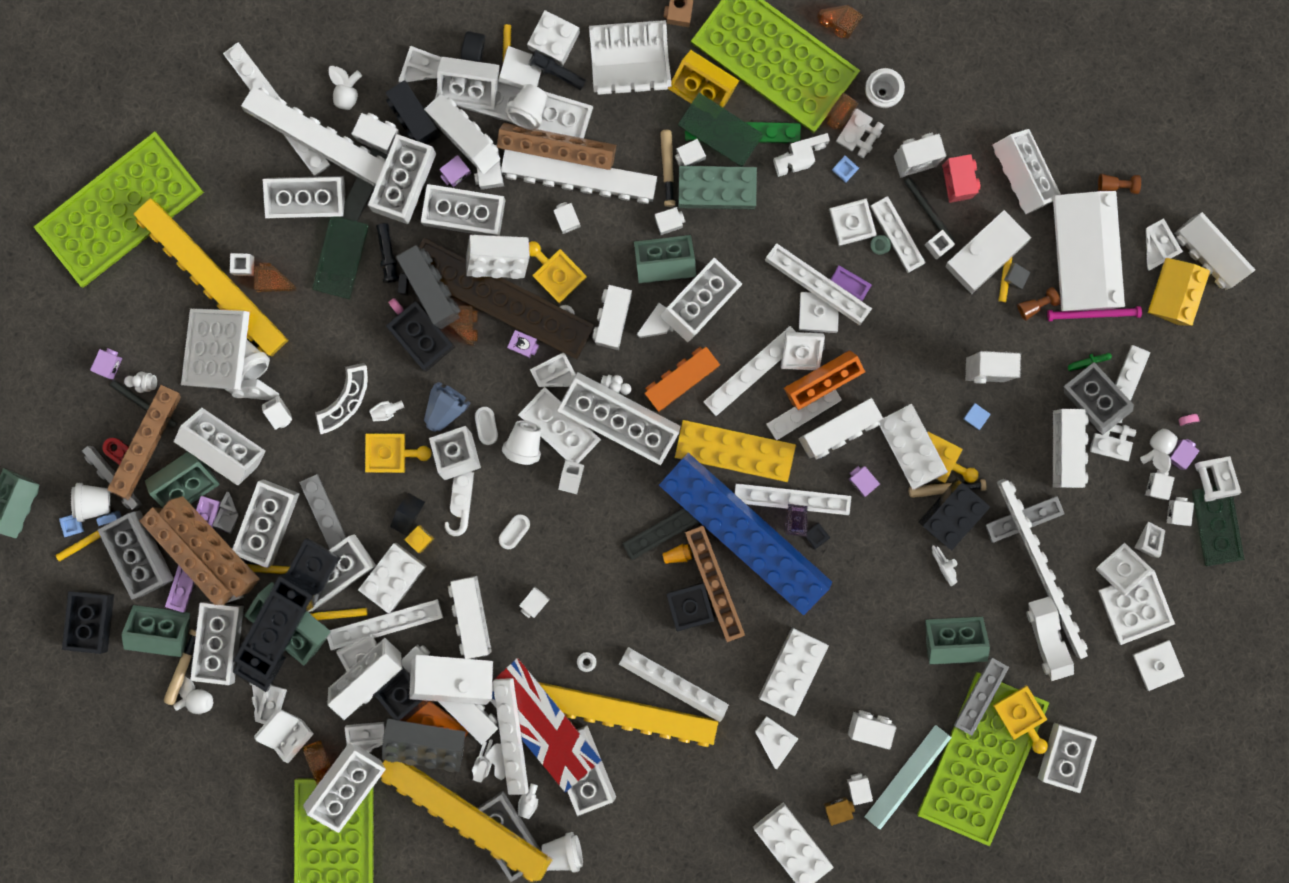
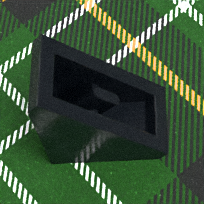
(407, 514)

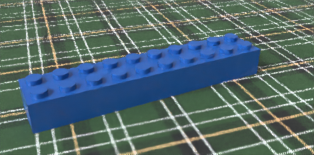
(746, 534)

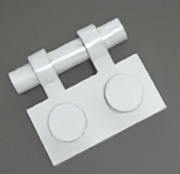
(854, 130)
(1112, 446)

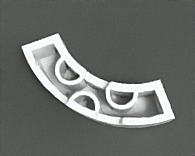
(347, 402)
(1046, 628)

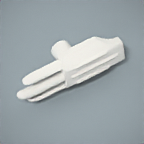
(945, 565)
(482, 764)

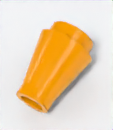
(678, 554)

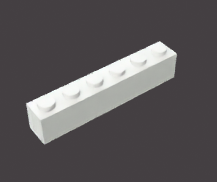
(470, 716)

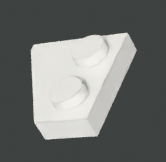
(1160, 244)
(554, 372)

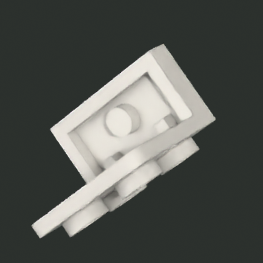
(284, 734)

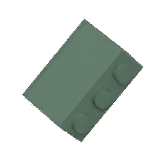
(665, 259)
(182, 477)
(15, 501)
(156, 631)
(957, 640)

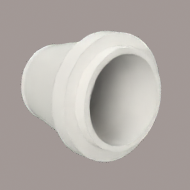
(885, 80)
(527, 107)
(254, 362)
(523, 443)
(89, 502)
(565, 853)

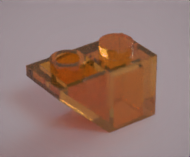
(841, 18)
(465, 324)
(317, 760)

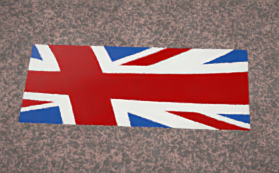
(548, 730)

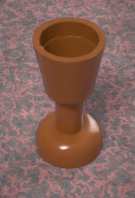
(1112, 183)
(1031, 307)

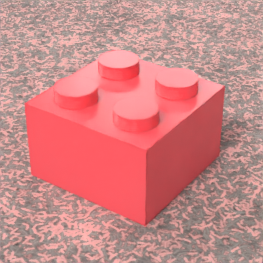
(961, 178)

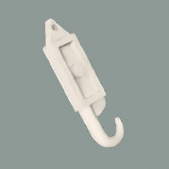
(461, 501)

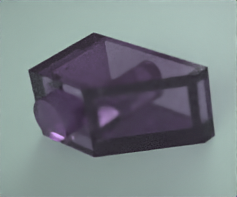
(796, 520)

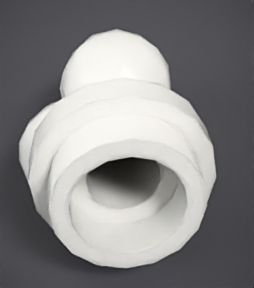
(142, 381)
(615, 384)

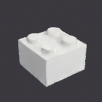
(553, 37)
(375, 133)
(454, 453)
(872, 730)

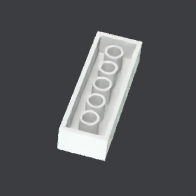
(619, 418)

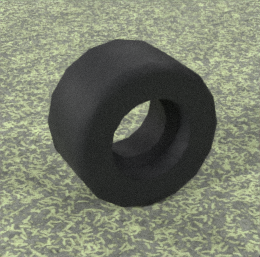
(473, 46)

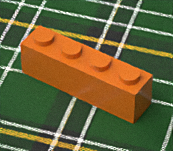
(682, 378)
(824, 380)

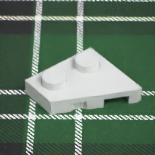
(419, 66)
(254, 389)
(267, 702)
(365, 735)
(775, 740)

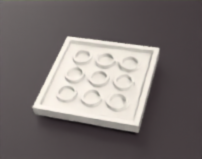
(215, 348)

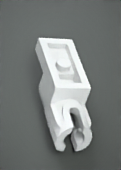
(801, 155)

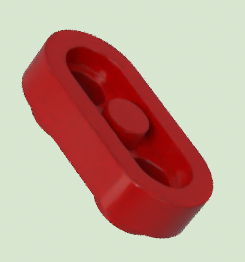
(117, 455)

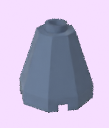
(444, 407)

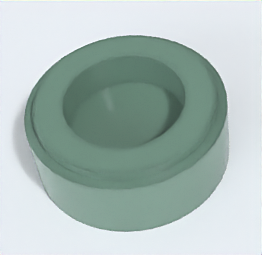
(880, 244)

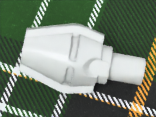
(384, 410)
(528, 803)

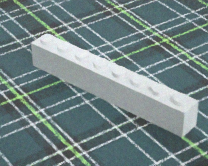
(313, 135)
(573, 175)

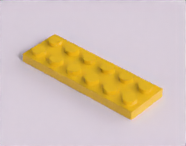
(736, 451)

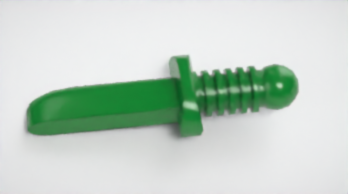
(1087, 362)

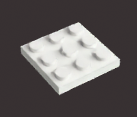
(1139, 612)

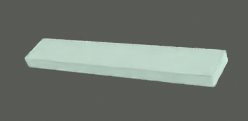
(907, 777)

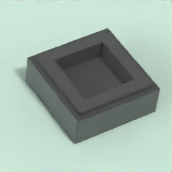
(1017, 276)

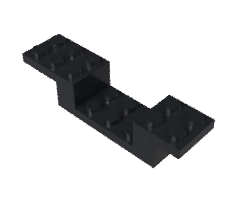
(282, 612)

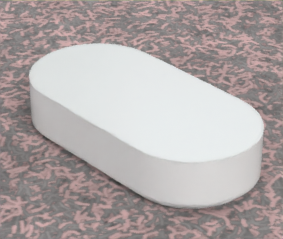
(486, 425)
(514, 531)

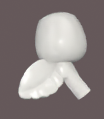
(344, 94)
(1163, 445)
(196, 700)

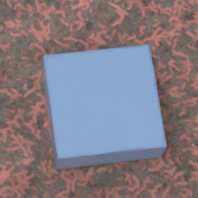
(845, 169)
(976, 416)
(105, 519)
(70, 526)

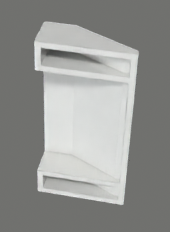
(1088, 251)

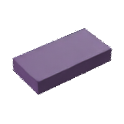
(851, 283)

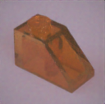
(841, 111)
(269, 279)

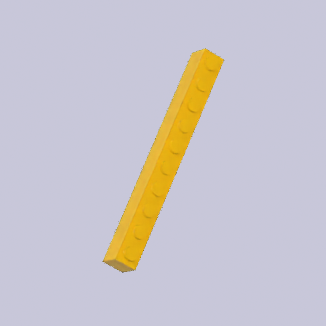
(208, 274)
(633, 715)
(467, 819)

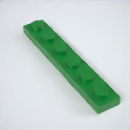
(772, 132)

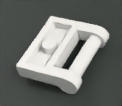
(1224, 477)

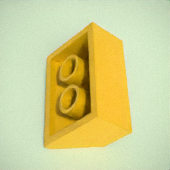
(700, 75)
(1178, 292)

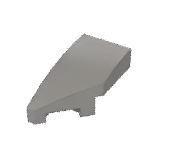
(227, 515)

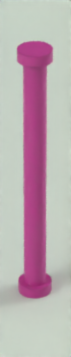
(1137, 311)

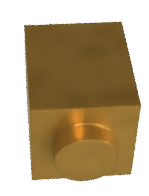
(839, 810)

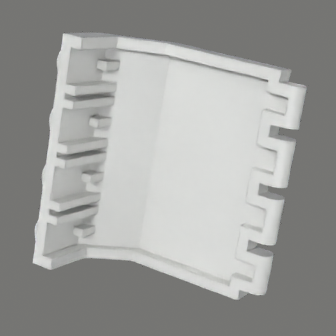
(630, 57)

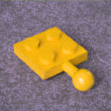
(557, 274)
(387, 453)
(949, 454)
(1021, 715)

